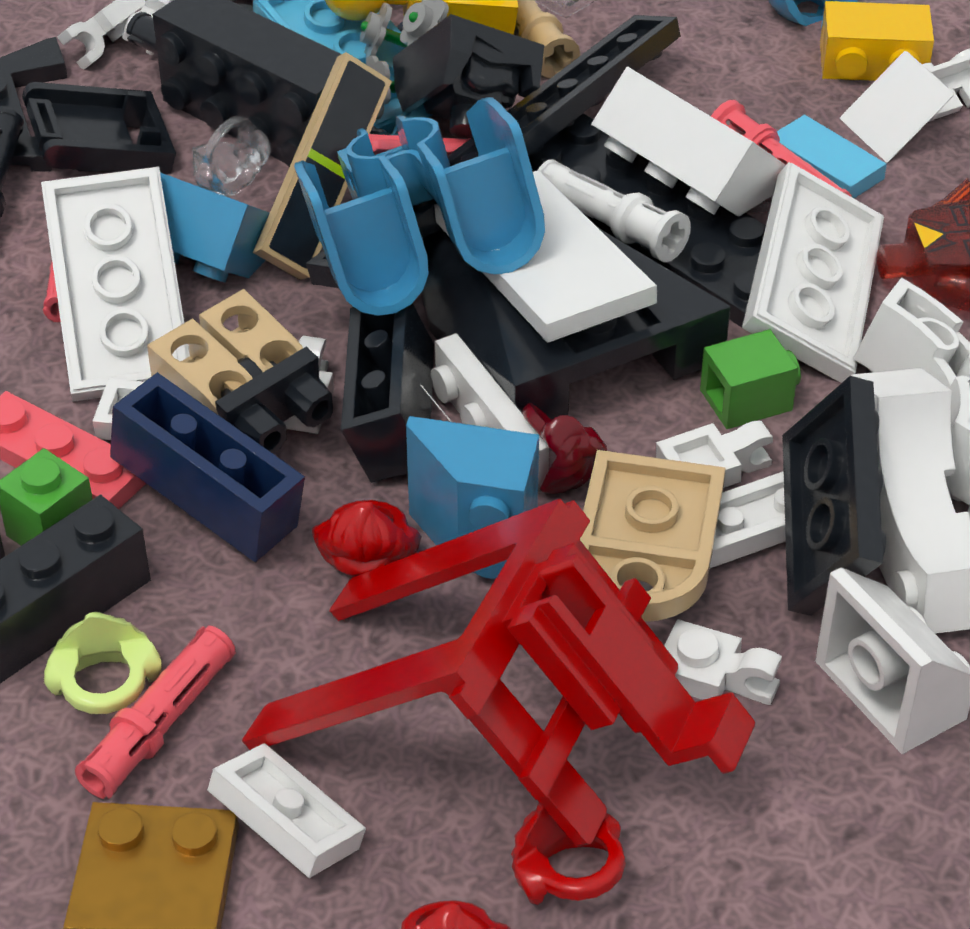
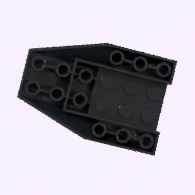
(541, 371)

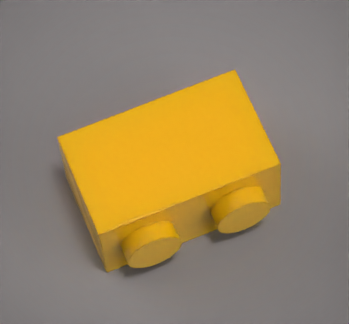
(866, 38)

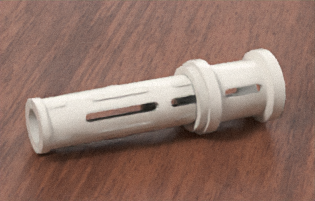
(629, 215)

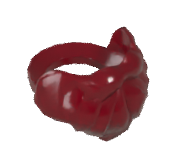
(573, 446)

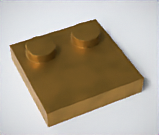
(153, 868)

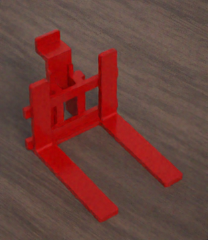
(573, 627)

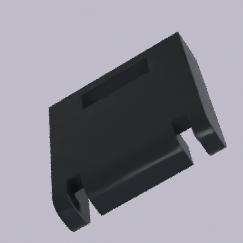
(89, 129)

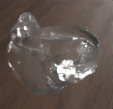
(231, 166)

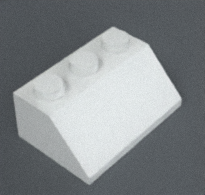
(686, 146)

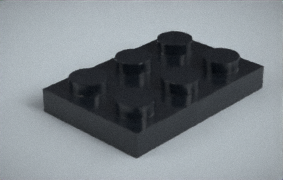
(832, 493)

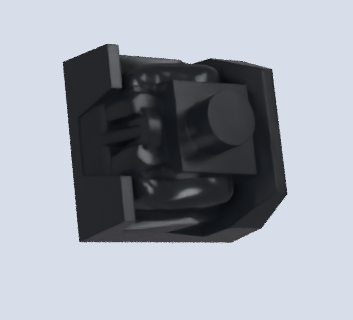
(462, 64)

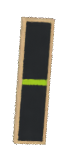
(345, 105)

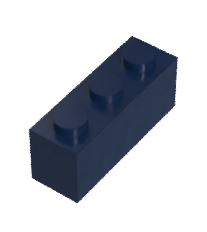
(206, 466)

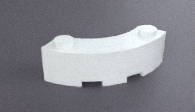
(922, 333)
(925, 537)

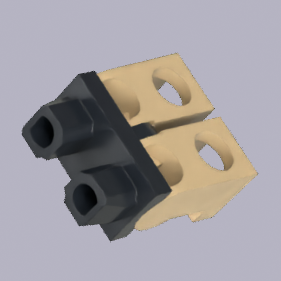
(246, 374)

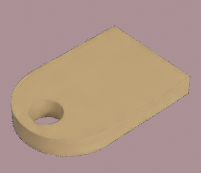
(654, 525)

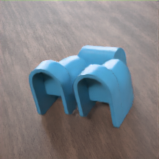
(484, 202)

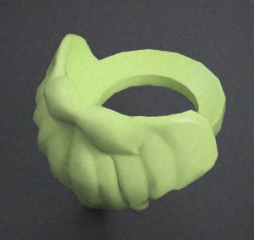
(96, 641)

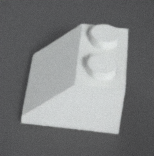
(890, 661)

